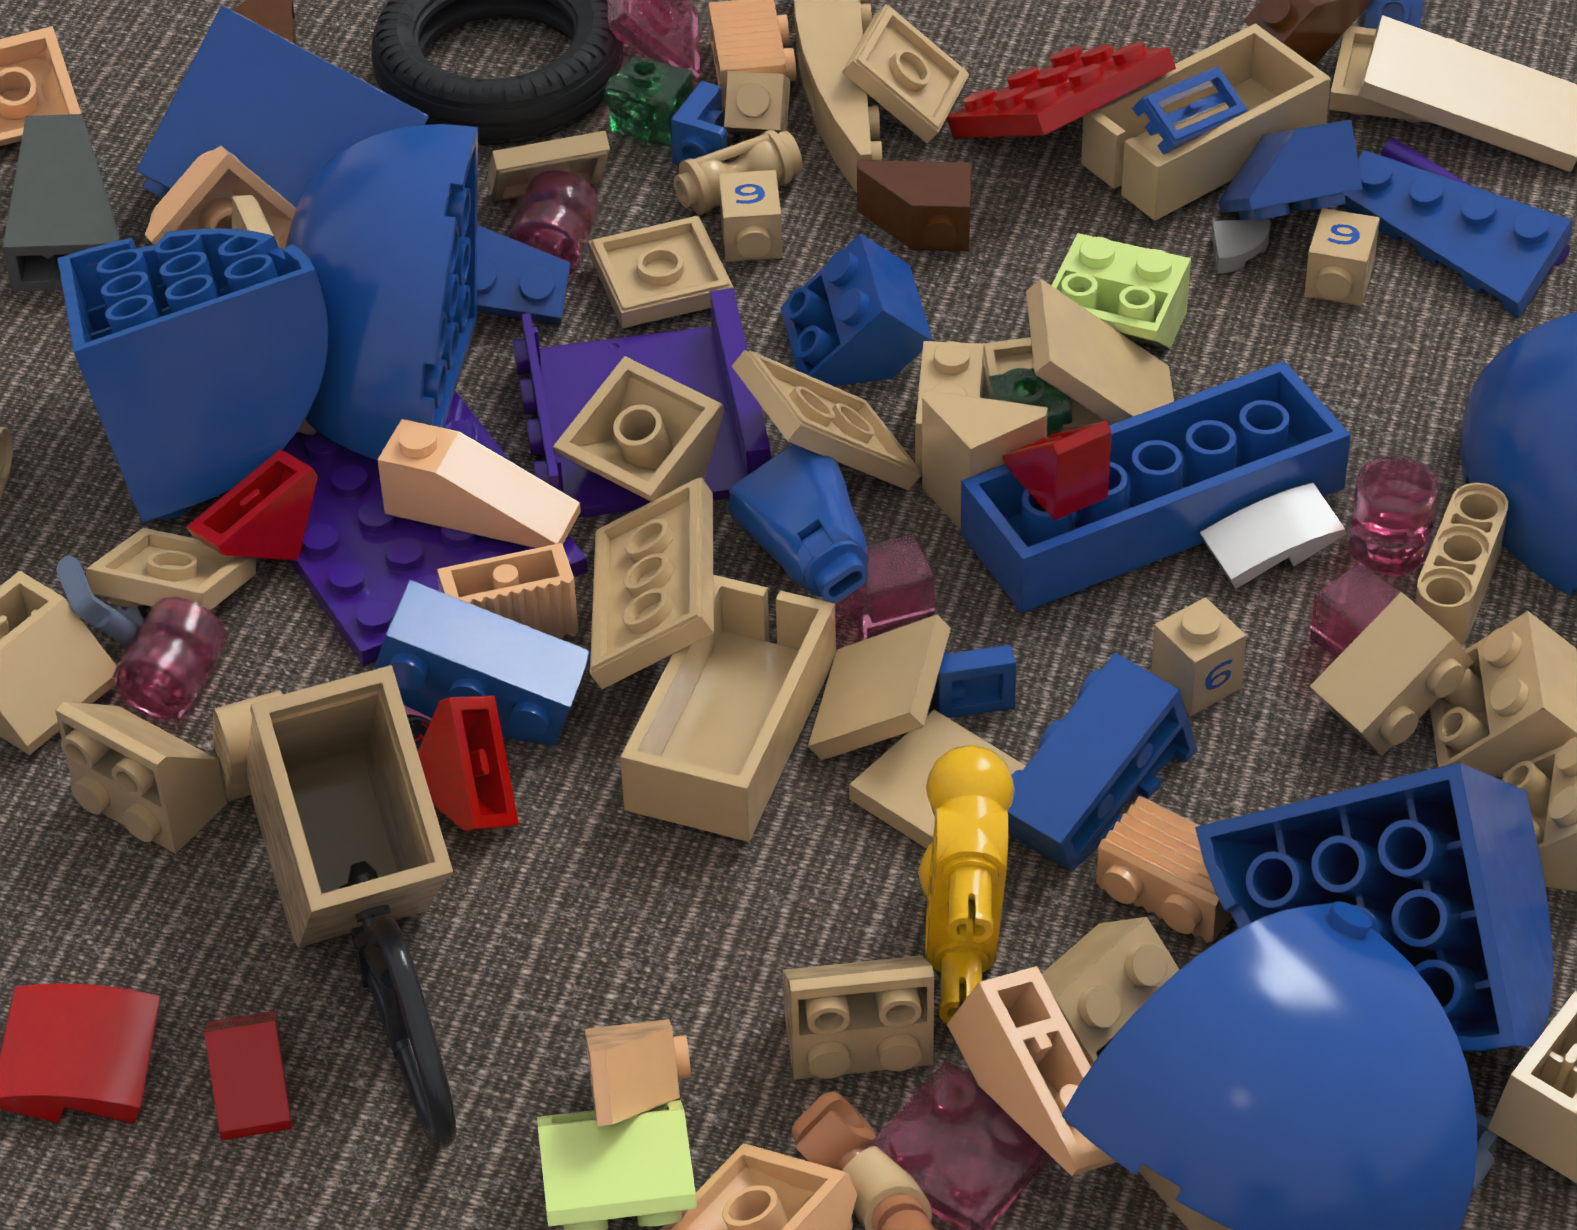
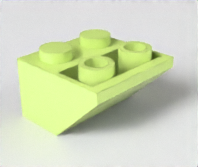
(1127, 287)
(616, 1169)

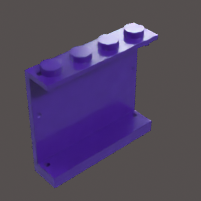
(700, 358)

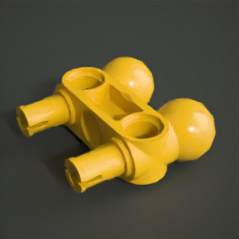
(965, 868)

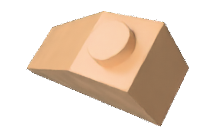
(465, 487)
(1027, 1061)
(634, 1068)

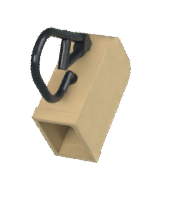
(357, 850)

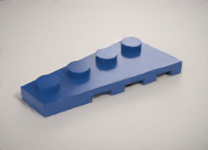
(1474, 232)
(519, 279)

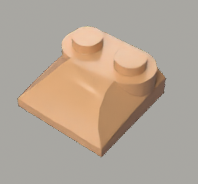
(32, 82)
(205, 198)
(771, 1193)

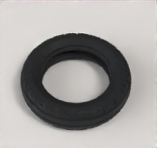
(501, 108)

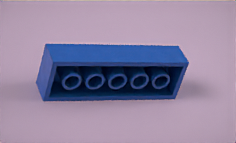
(1167, 483)

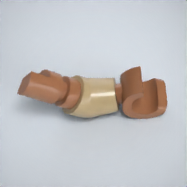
(837, 1137)

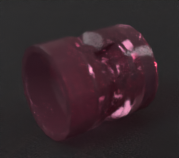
(557, 215)
(1393, 515)
(170, 658)

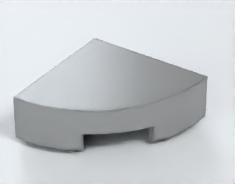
(1238, 241)

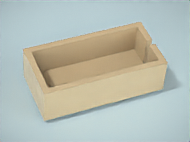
(1270, 80)
(729, 712)

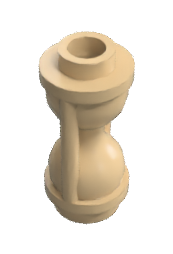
(699, 178)

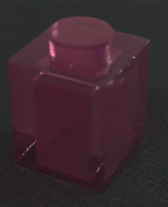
(896, 591)
(1348, 608)

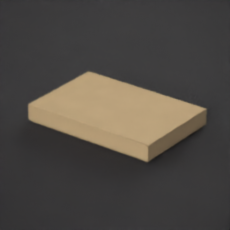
(1092, 359)
(826, 420)

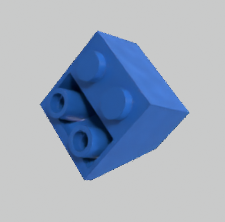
(1296, 166)
(856, 317)

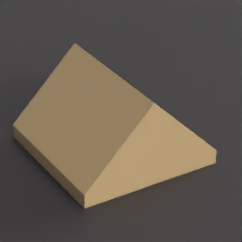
(644, 431)
(968, 438)

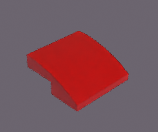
(76, 1050)

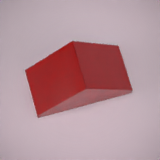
(1065, 468)
(262, 513)
(468, 764)
(248, 1075)

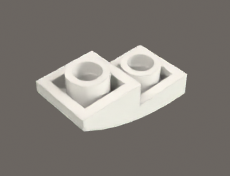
(1271, 530)

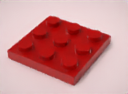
(1060, 93)

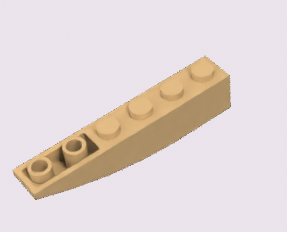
(824, 43)

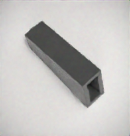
(54, 202)

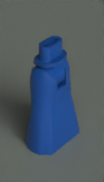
(804, 521)

